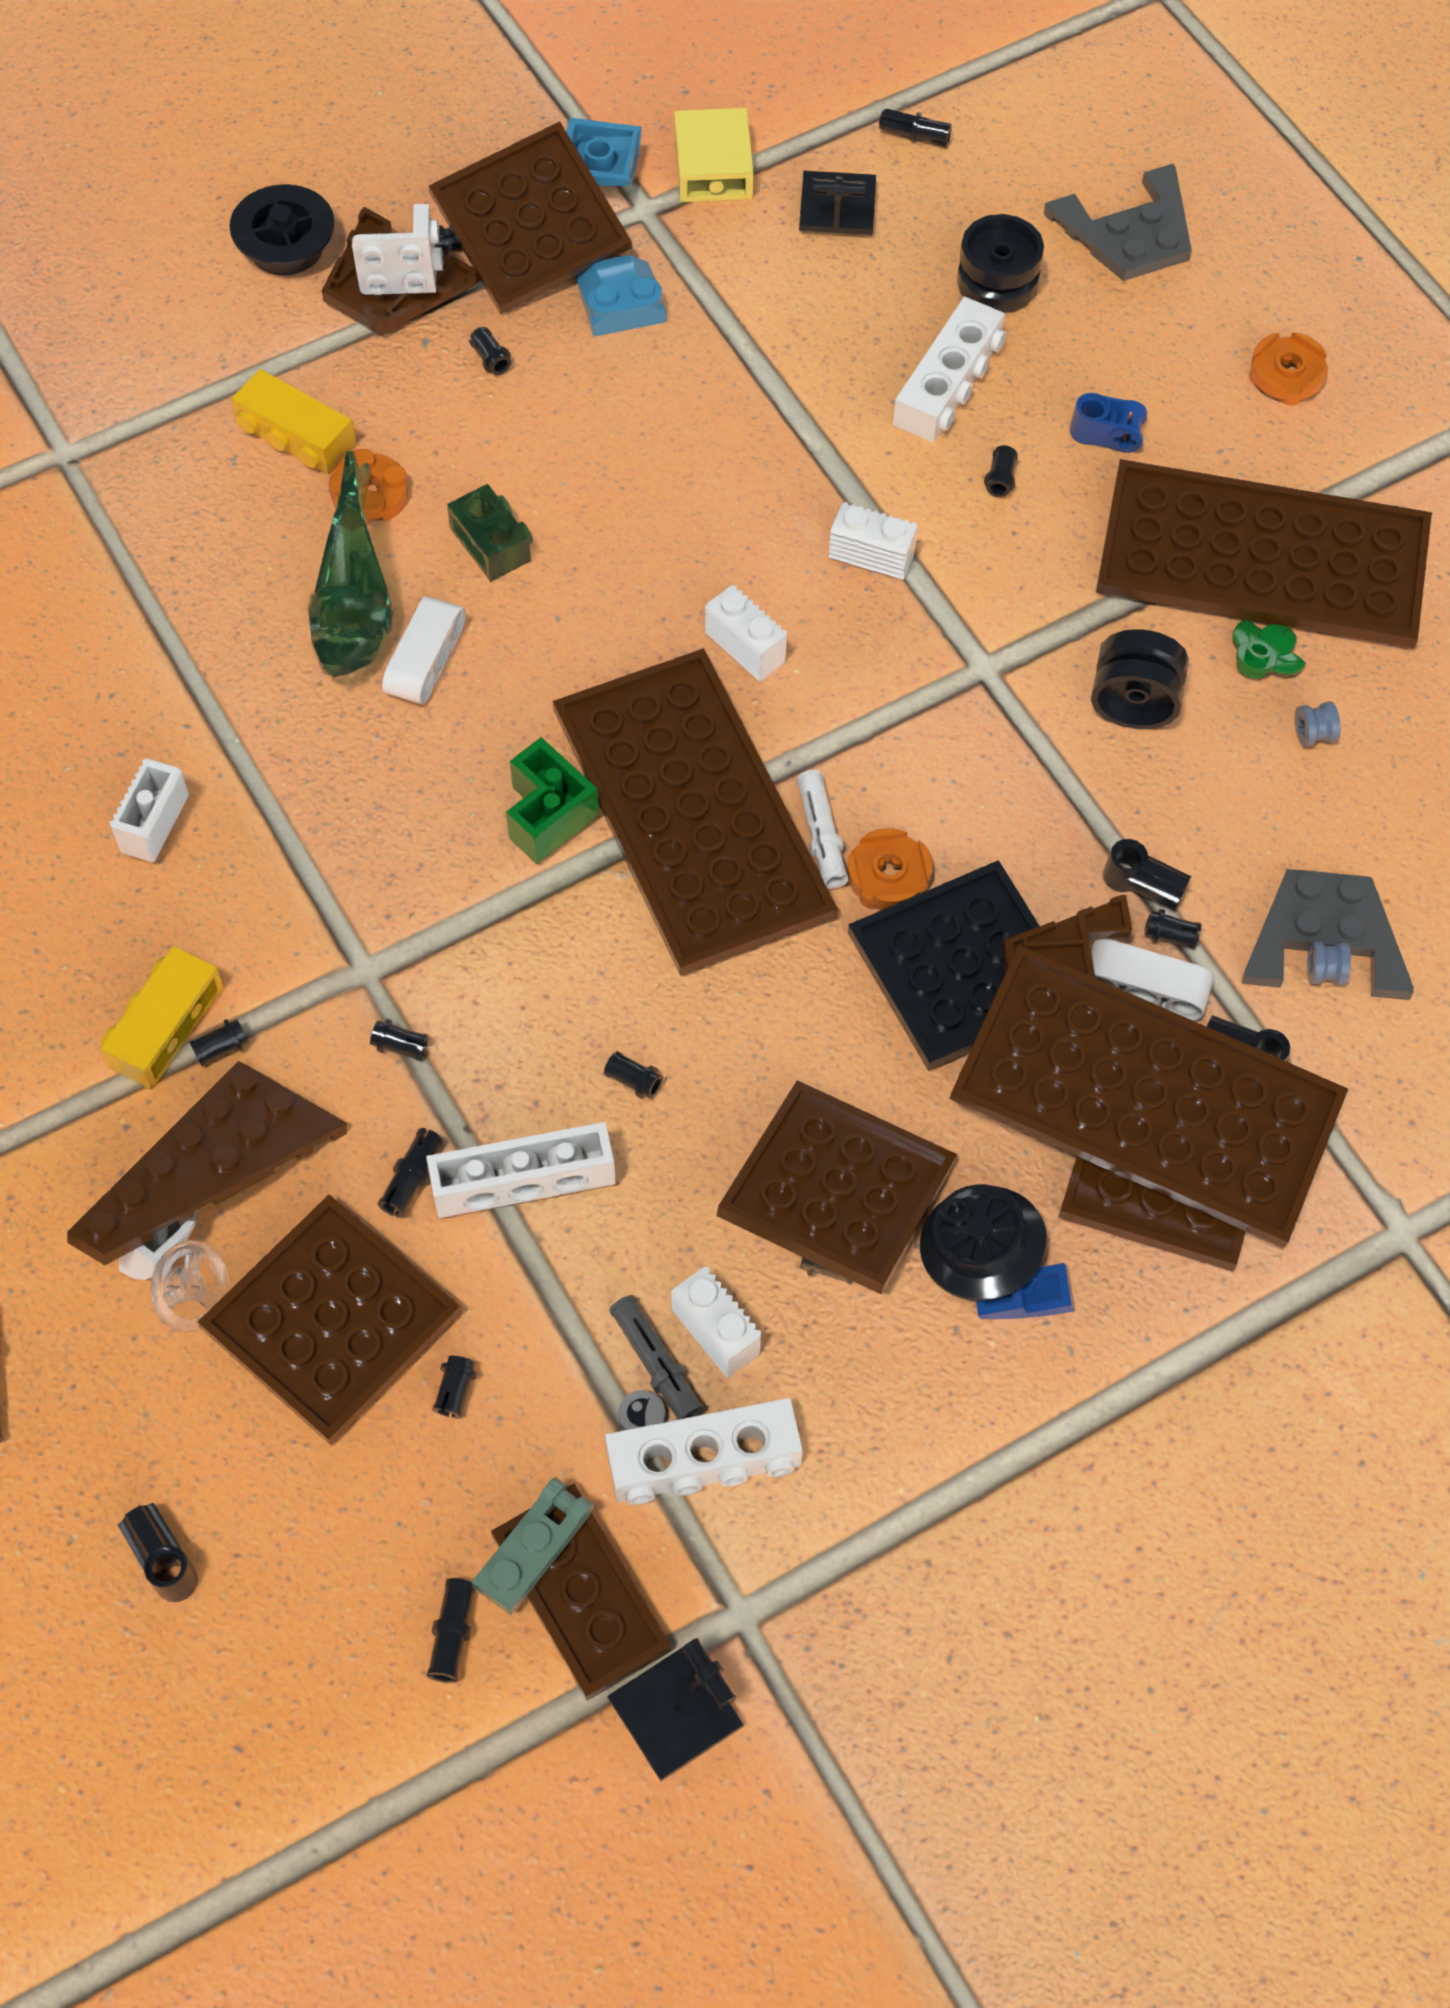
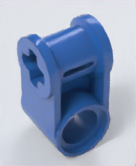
(1105, 419)

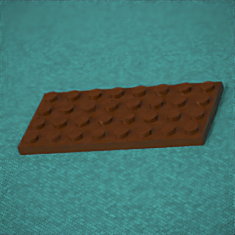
(1266, 553)
(694, 811)
(1150, 1095)

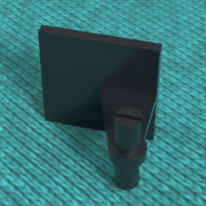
(837, 202)
(677, 1709)

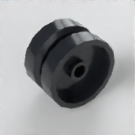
(1000, 262)
(1140, 679)

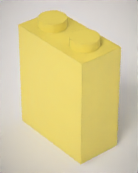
(713, 155)

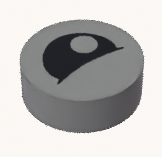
(640, 1410)

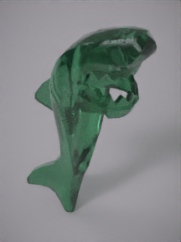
(351, 600)

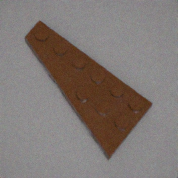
(208, 1156)

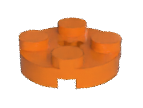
(1283, 383)
(389, 480)
(892, 846)

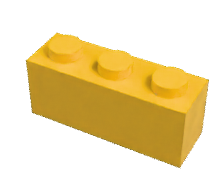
(293, 422)
(161, 1017)

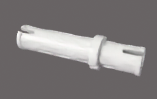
(825, 843)

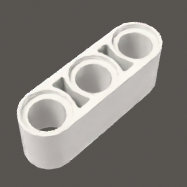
(424, 650)
(1153, 977)

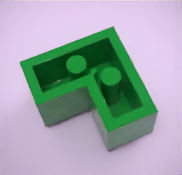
(554, 801)

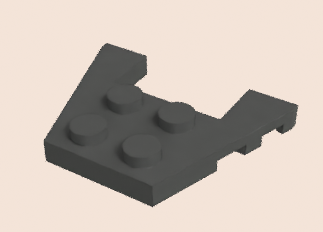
(1136, 238)
(1331, 911)

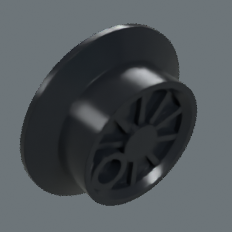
(282, 228)
(983, 1242)

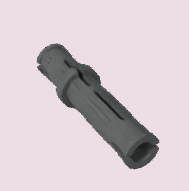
(665, 1374)

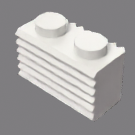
(873, 540)
(746, 632)
(149, 810)
(716, 1322)

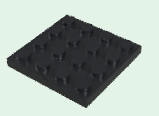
(944, 957)

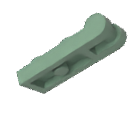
(531, 1547)

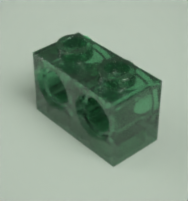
(490, 532)

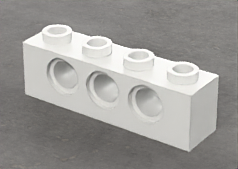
(949, 369)
(521, 1170)
(722, 1431)

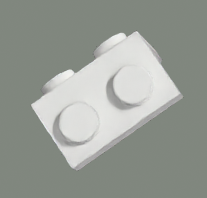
(400, 260)

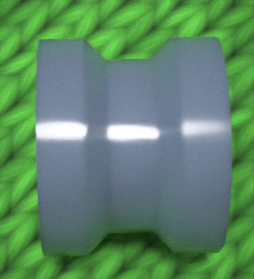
(1317, 723)
(1328, 963)

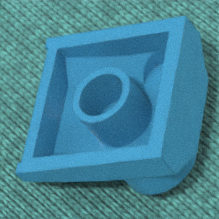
(607, 149)
(620, 295)

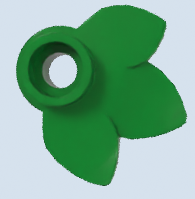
(1266, 650)

